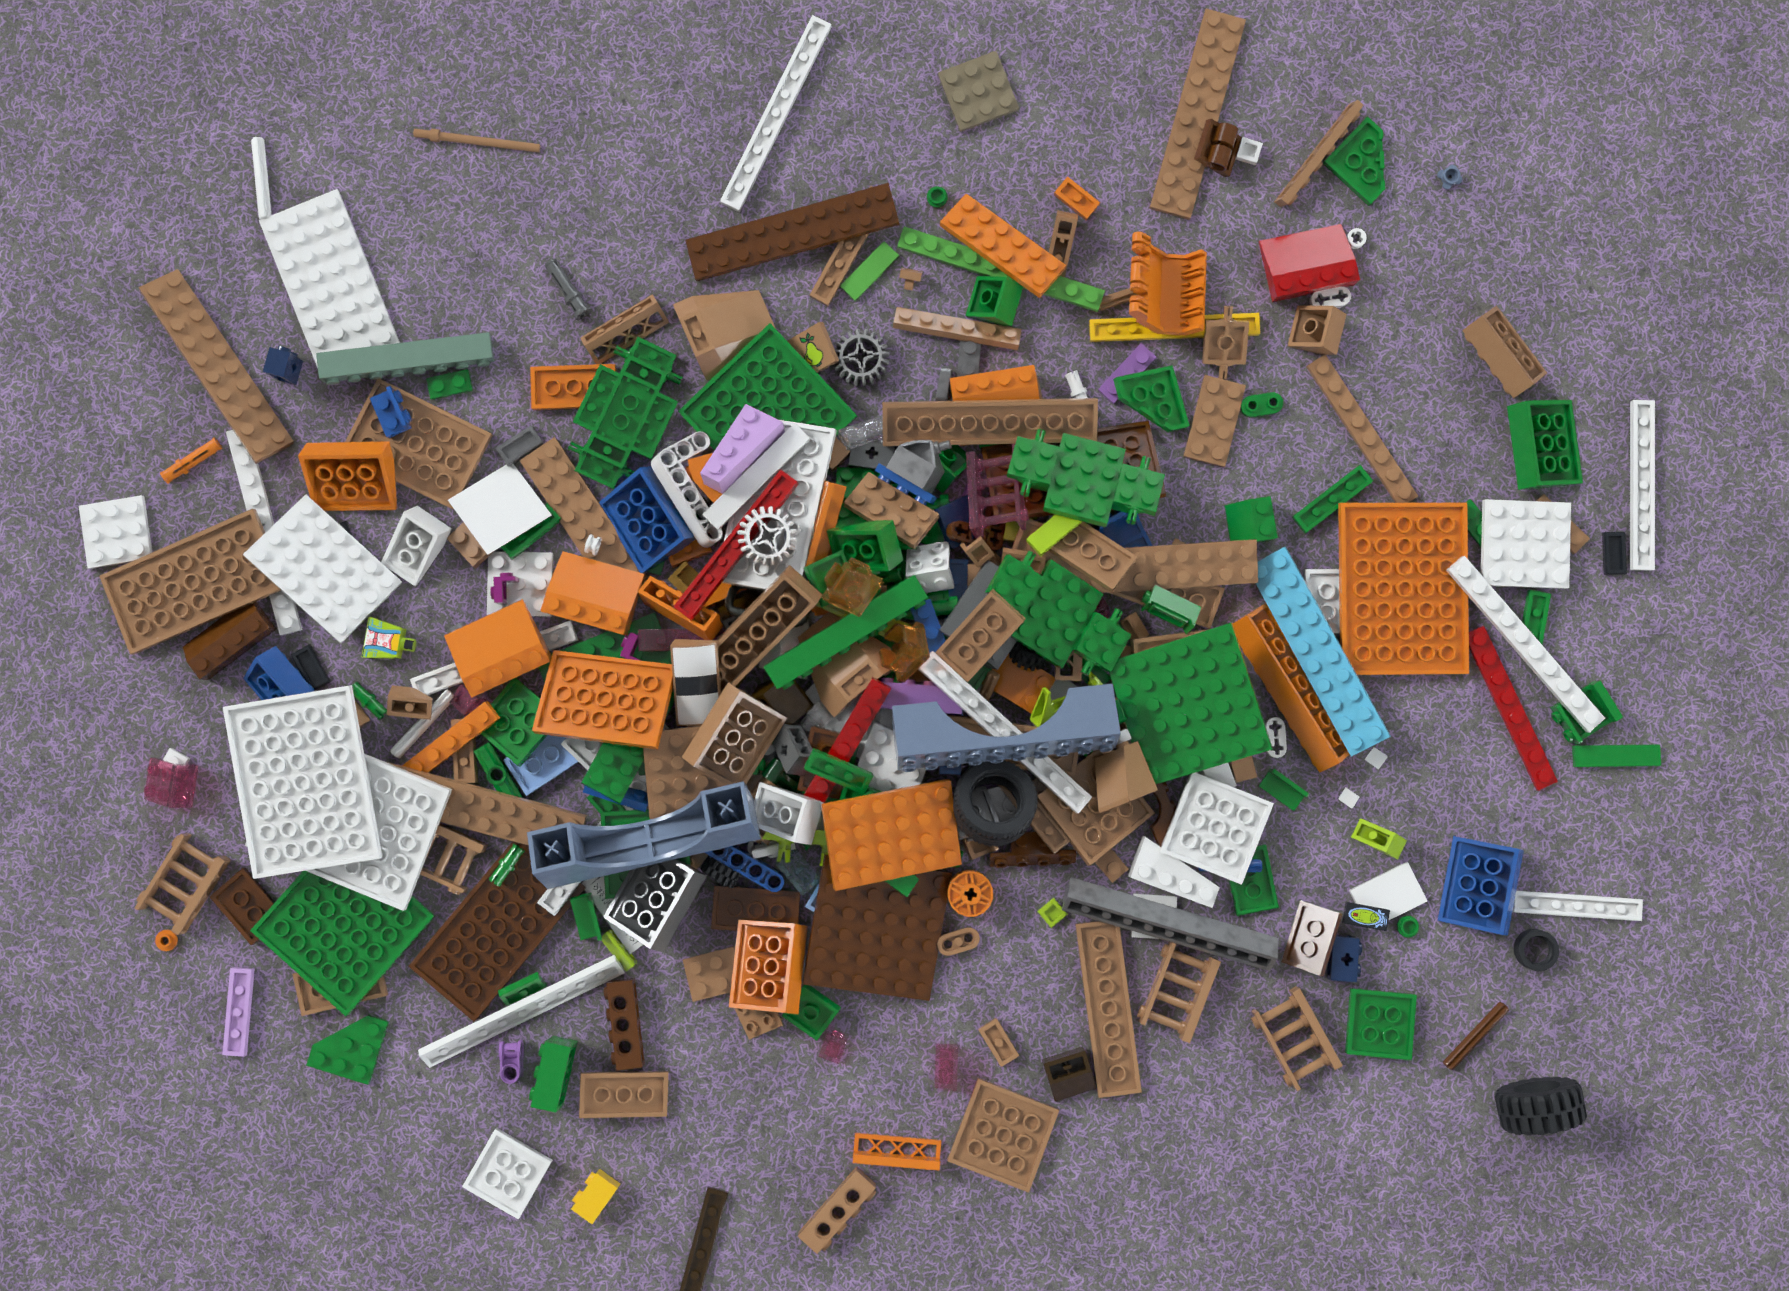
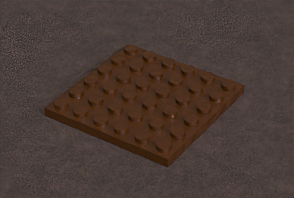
(876, 936)

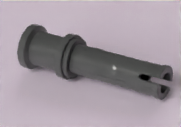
(572, 296)

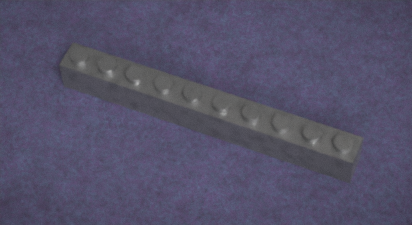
(1170, 924)

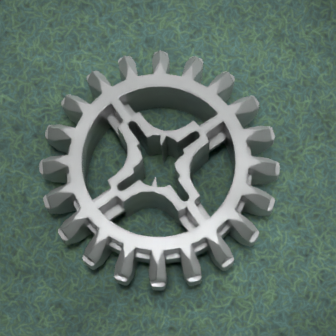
(863, 375)

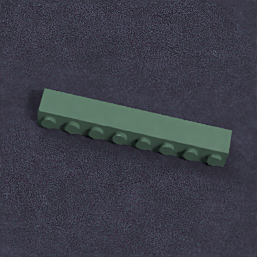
(405, 358)

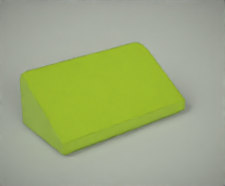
(616, 948)

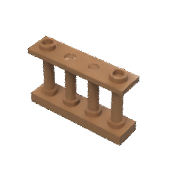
(454, 838)
(192, 902)
(1200, 988)
(1306, 1020)

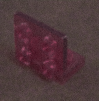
(170, 783)

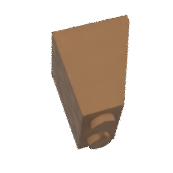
(1122, 776)

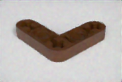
(989, 532)

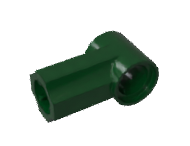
(776, 774)

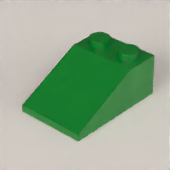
(868, 542)

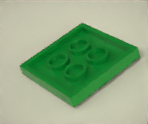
(513, 730)
(1380, 1024)

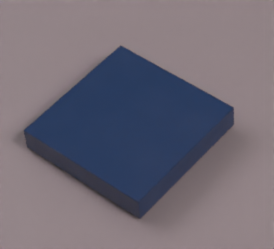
(953, 511)

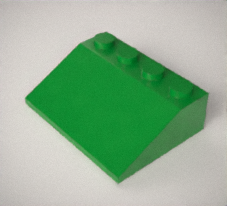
(1544, 444)

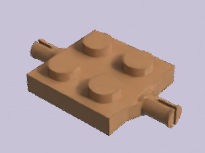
(1225, 342)

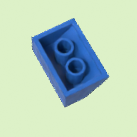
(275, 676)

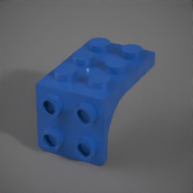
(1124, 533)

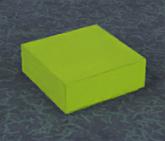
(1052, 912)

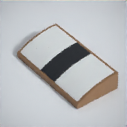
(695, 679)

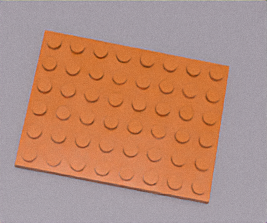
(1394, 590)

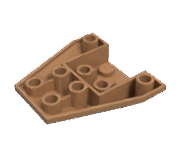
(721, 326)
(847, 673)

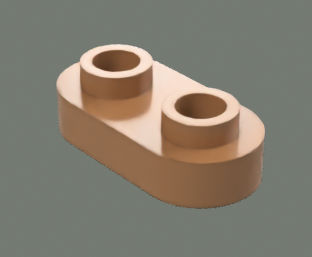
(958, 941)

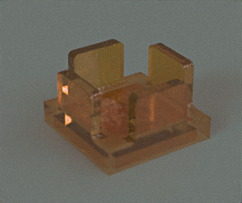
(851, 586)
(908, 651)

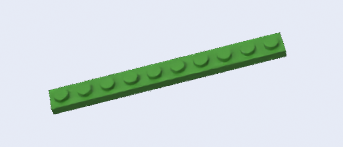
(967, 259)

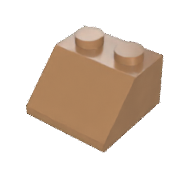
(1317, 329)

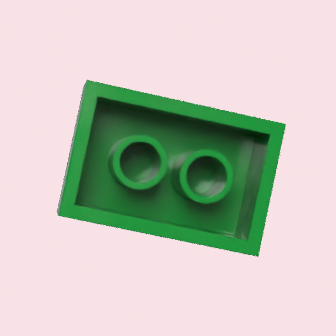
(553, 1073)

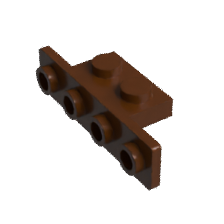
(1031, 851)

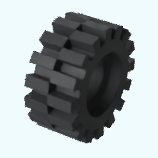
(1026, 658)
(720, 872)

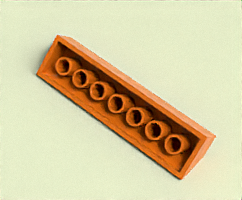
(1289, 686)

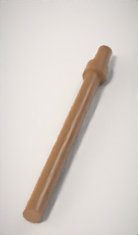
(436, 135)

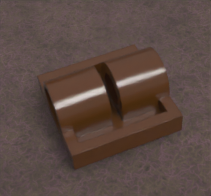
(1218, 147)

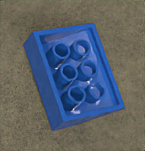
(646, 519)
(1480, 885)

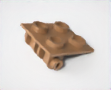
(758, 1022)

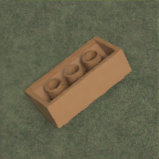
(1504, 352)

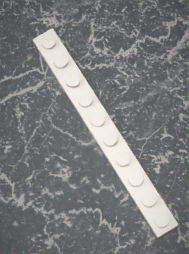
(775, 113)
(256, 498)
(1525, 644)
(998, 726)
(521, 1011)

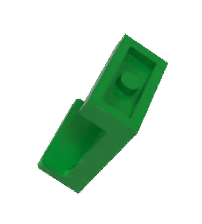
(1601, 700)

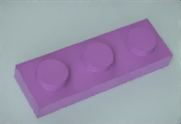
(1134, 363)

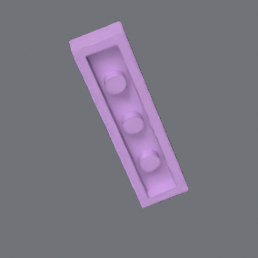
(238, 1011)

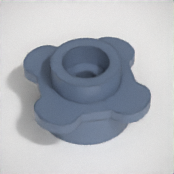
(1453, 172)

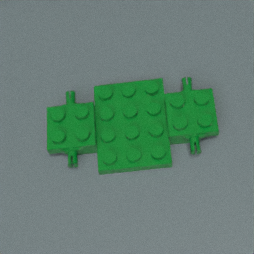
(625, 412)
(1085, 478)
(1059, 614)

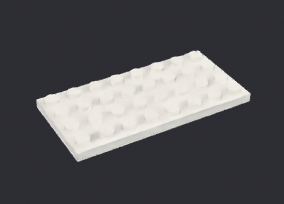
(328, 276)
(810, 470)

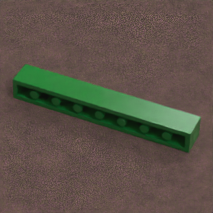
(844, 632)

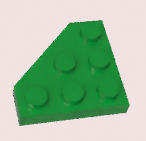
(1361, 161)
(1154, 396)
(351, 1050)

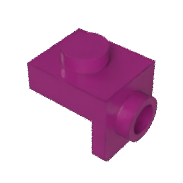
(499, 590)
(629, 646)

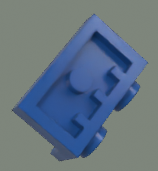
(391, 412)

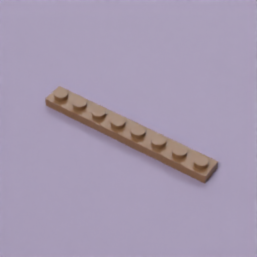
(1361, 430)

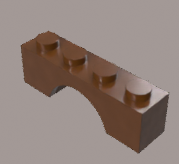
(1166, 813)

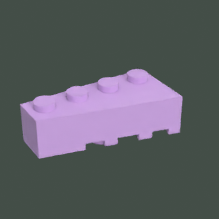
(740, 447)

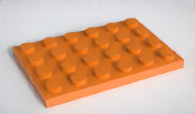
(604, 699)
(891, 834)

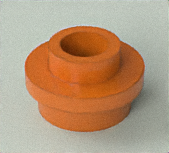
(172, 937)

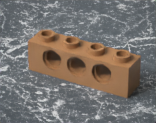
(819, 1240)

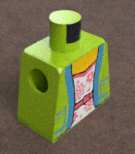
(385, 640)

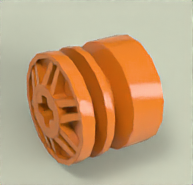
(981, 886)

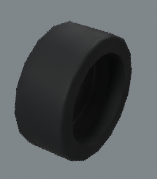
(1551, 958)

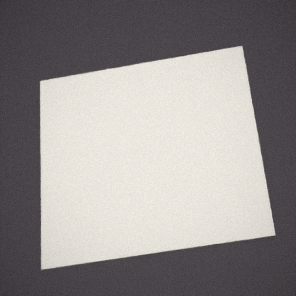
(499, 508)

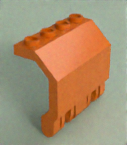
(1167, 288)

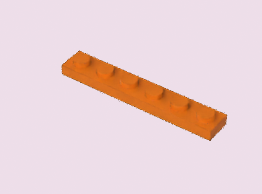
(454, 739)

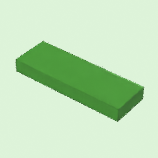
(869, 271)

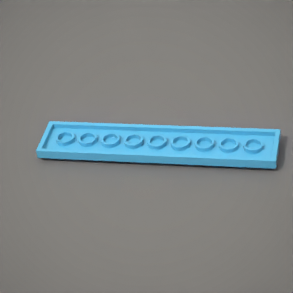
(1319, 653)

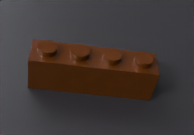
(227, 640)

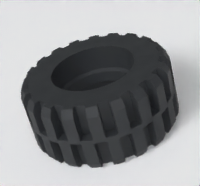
(1540, 1105)

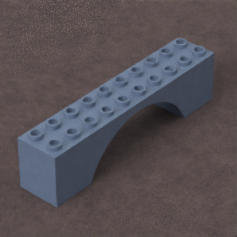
(932, 739)
(585, 852)

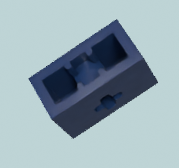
(283, 365)
(1350, 969)

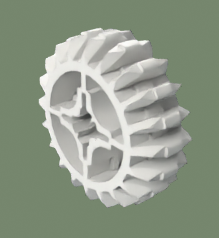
(772, 544)

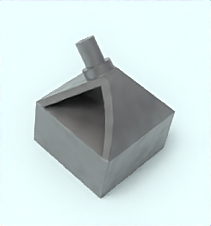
(919, 462)

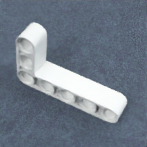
(685, 485)

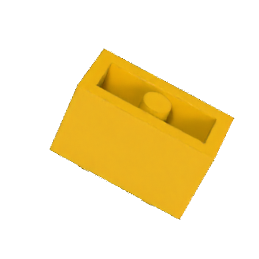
(595, 1196)

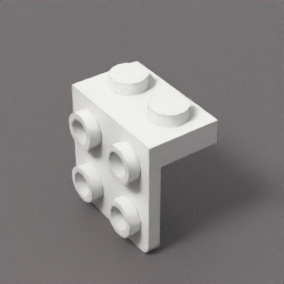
(930, 566)

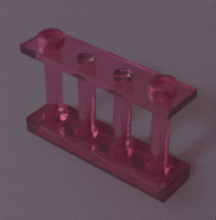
(978, 502)

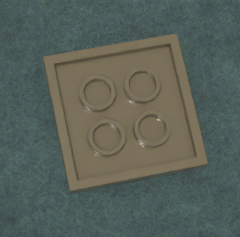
(978, 91)

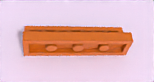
(826, 519)
(897, 1160)

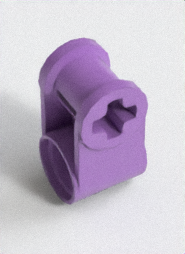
(511, 1059)

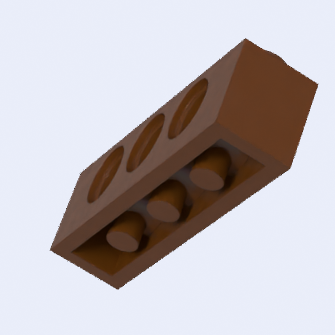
(635, 1057)

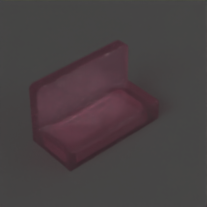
(946, 1066)

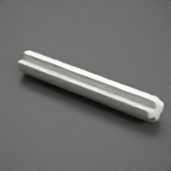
(261, 177)
(422, 725)

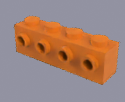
(662, 598)

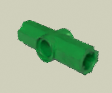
(490, 761)

